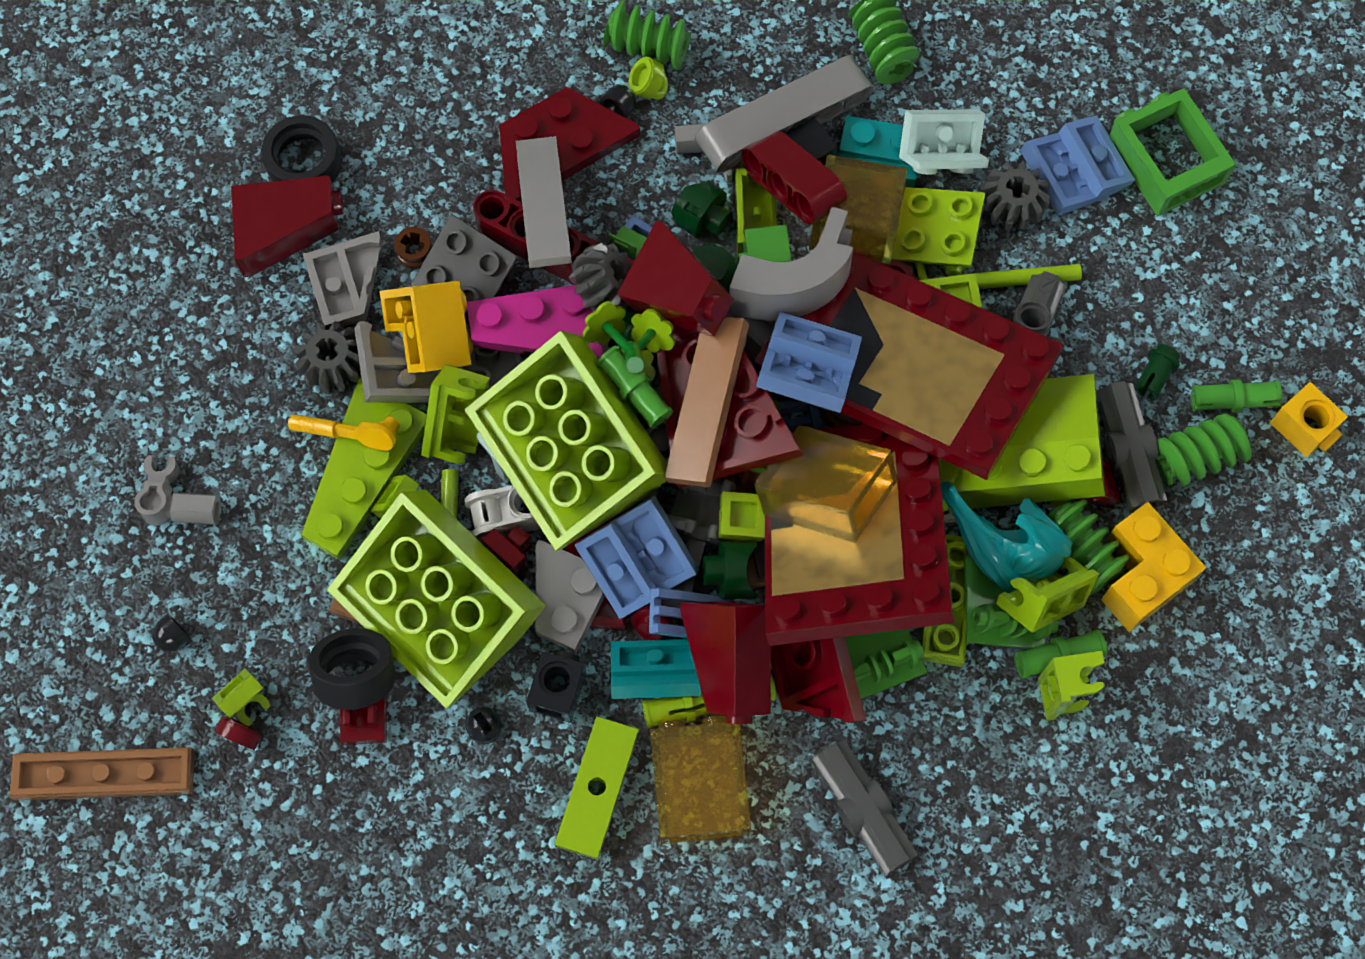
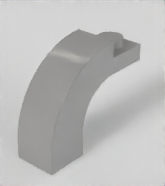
(796, 286)

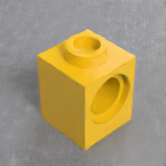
(1313, 404)

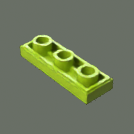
(947, 642)
(606, 762)

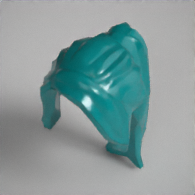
(1003, 555)

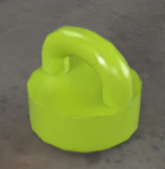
(648, 79)

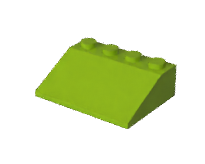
(568, 440)
(1048, 457)
(435, 596)

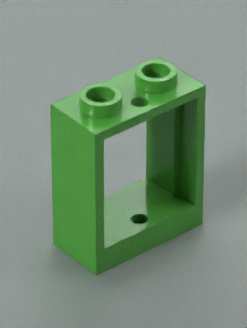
(1169, 194)

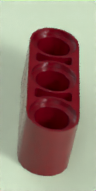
(794, 177)

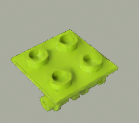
(939, 228)

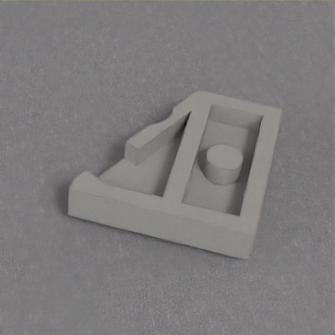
(344, 278)
(386, 371)
(570, 597)

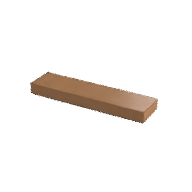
(706, 404)
(102, 774)

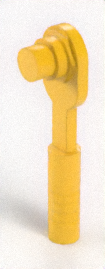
(372, 435)

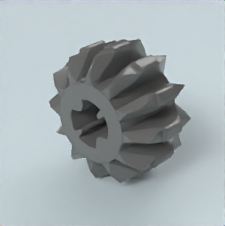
(1025, 185)
(599, 275)
(326, 343)

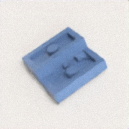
(1078, 164)
(809, 362)
(636, 555)

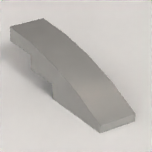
(543, 202)

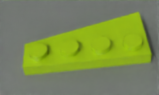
(359, 474)

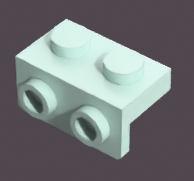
(943, 140)

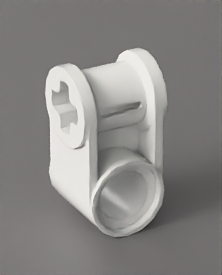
(502, 511)

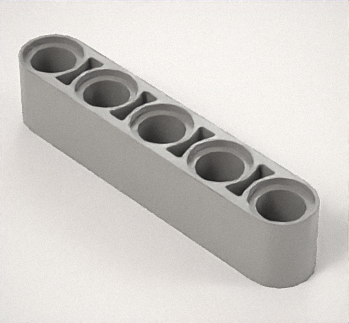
(818, 95)

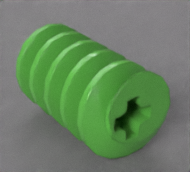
(647, 35)
(885, 39)
(1200, 447)
(1088, 543)

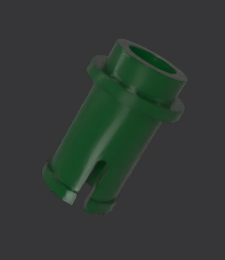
(1161, 364)

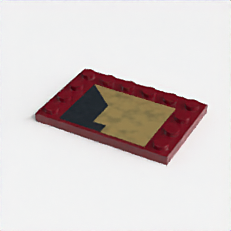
(935, 365)
(879, 584)

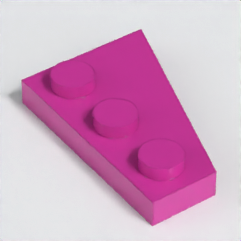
(527, 319)

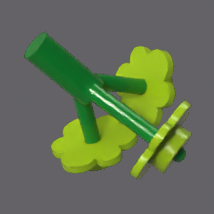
(648, 332)

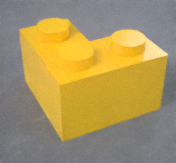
(430, 324)
(1157, 567)

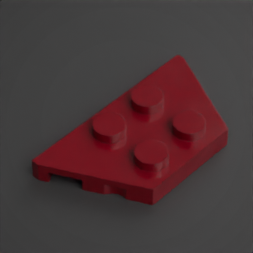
(582, 131)
(817, 679)

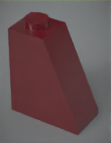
(281, 219)
(675, 284)
(730, 657)

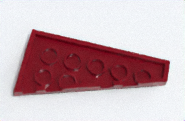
(754, 426)

